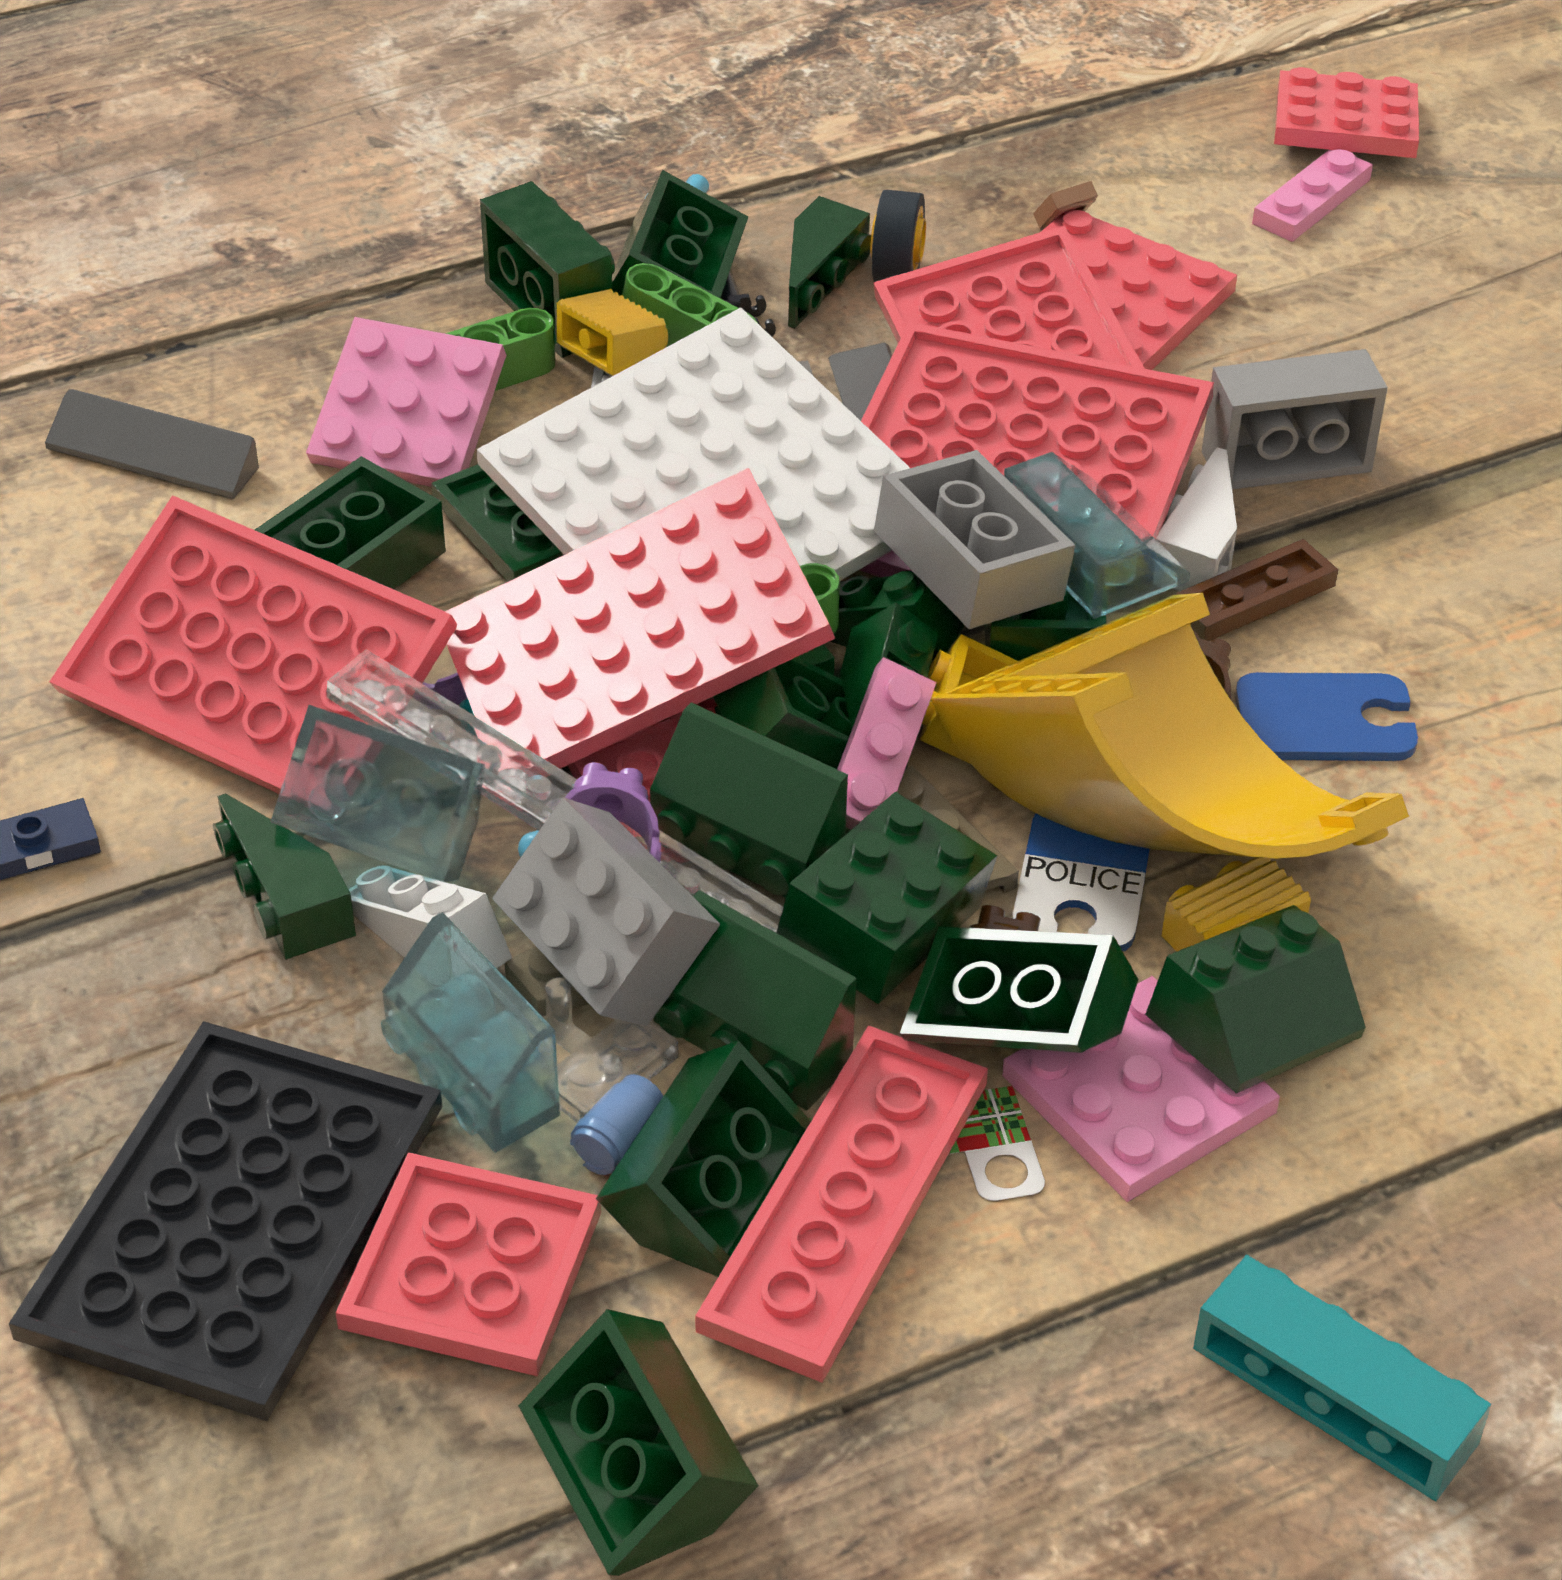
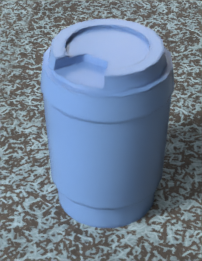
(614, 1123)

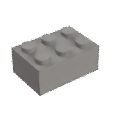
(1296, 417)
(973, 538)
(605, 912)

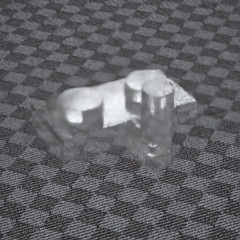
(604, 1059)

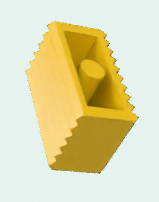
(609, 330)
(1229, 901)

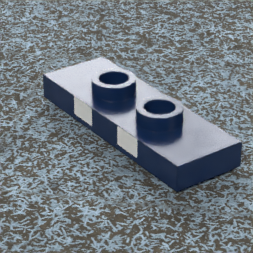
(46, 838)

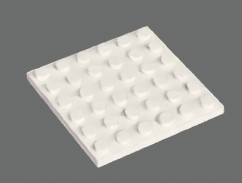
(689, 421)

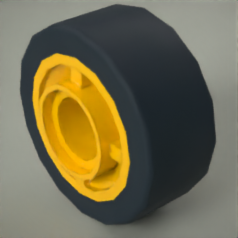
(898, 234)

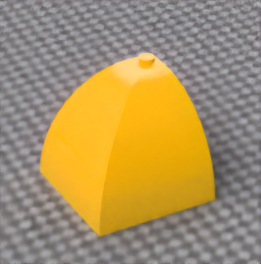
(1146, 748)

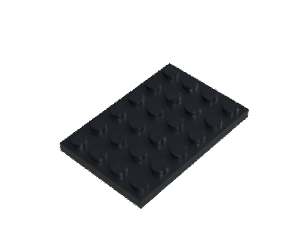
(228, 1220)

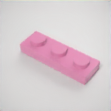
(1312, 194)
(883, 737)

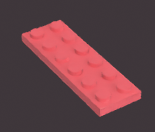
(842, 1204)

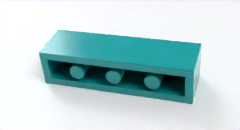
(1341, 1376)

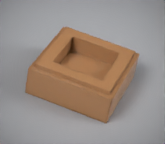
(1076, 197)

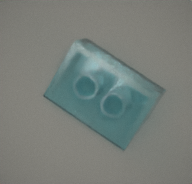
(1113, 553)
(381, 795)
(472, 1036)

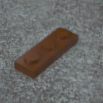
(1261, 588)

